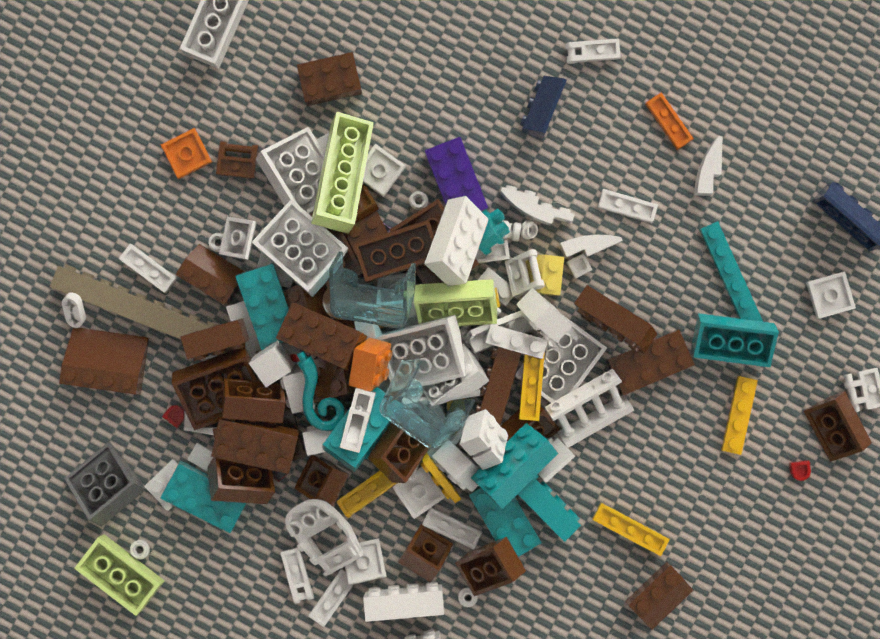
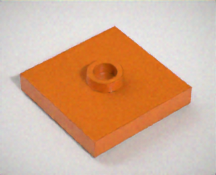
(186, 153)

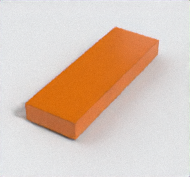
(669, 121)

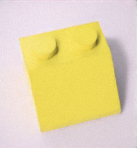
(551, 272)

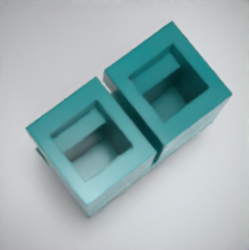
(493, 232)

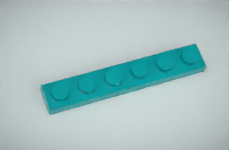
(730, 272)

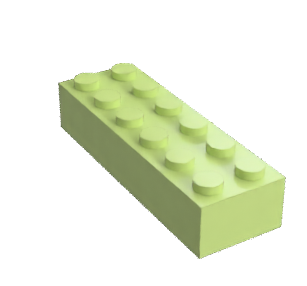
(342, 173)

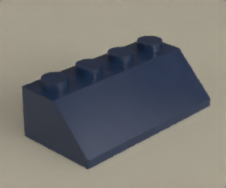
(849, 215)

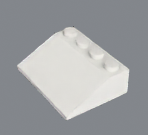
(294, 168)
(299, 247)
(433, 342)
(567, 362)

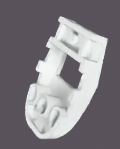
(311, 518)

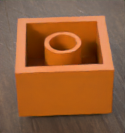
(370, 364)

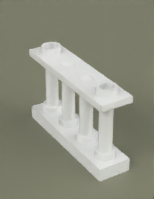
(595, 420)

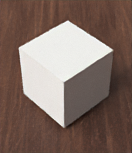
(271, 363)

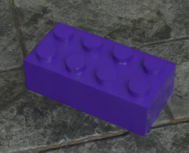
(455, 173)

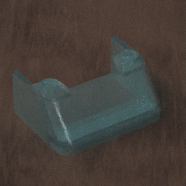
(367, 302)
(405, 410)

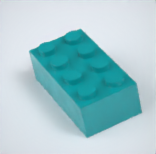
(264, 302)
(734, 340)
(375, 429)
(523, 459)
(191, 492)
(550, 508)
(506, 522)

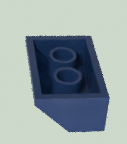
(542, 106)

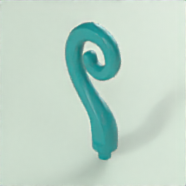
(310, 374)

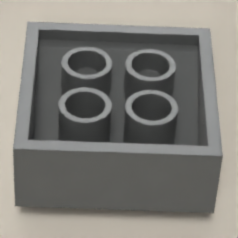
(104, 484)

